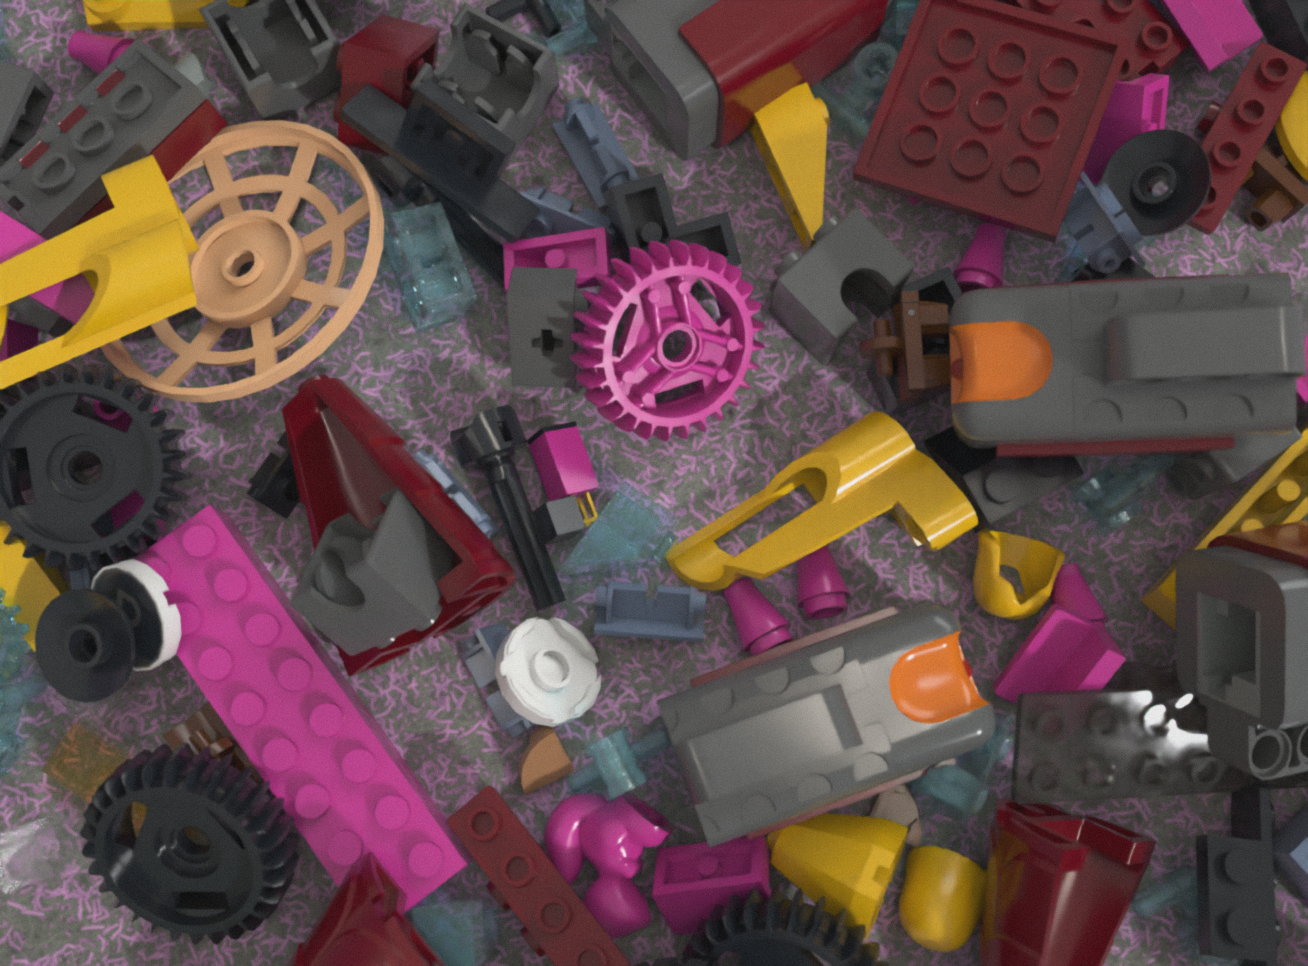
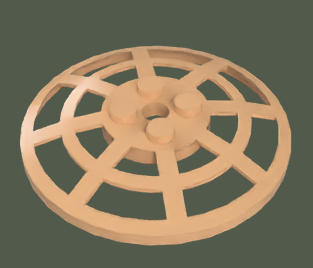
(277, 268)

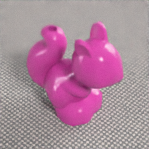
(613, 840)

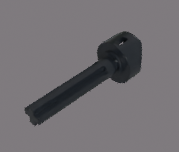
(404, 186)
(491, 447)

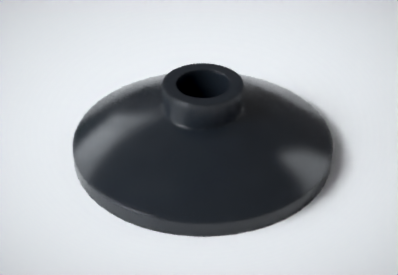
(1155, 158)
(69, 650)

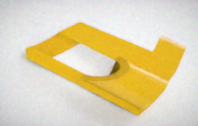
(130, 259)

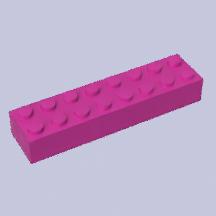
(298, 712)

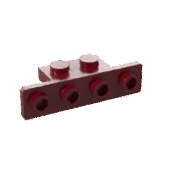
(1241, 125)
(532, 885)

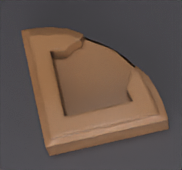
(543, 760)
(899, 806)

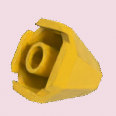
(841, 859)

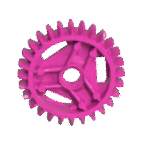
(662, 303)

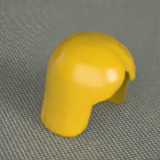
(1037, 566)
(941, 898)

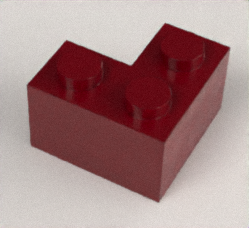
(389, 58)

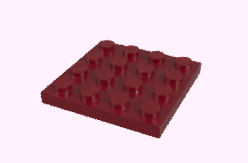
(992, 112)

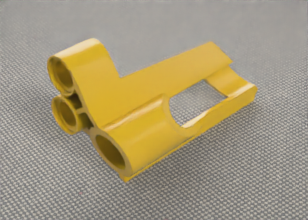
(852, 480)

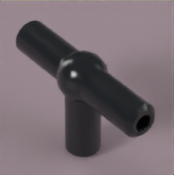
(539, 9)

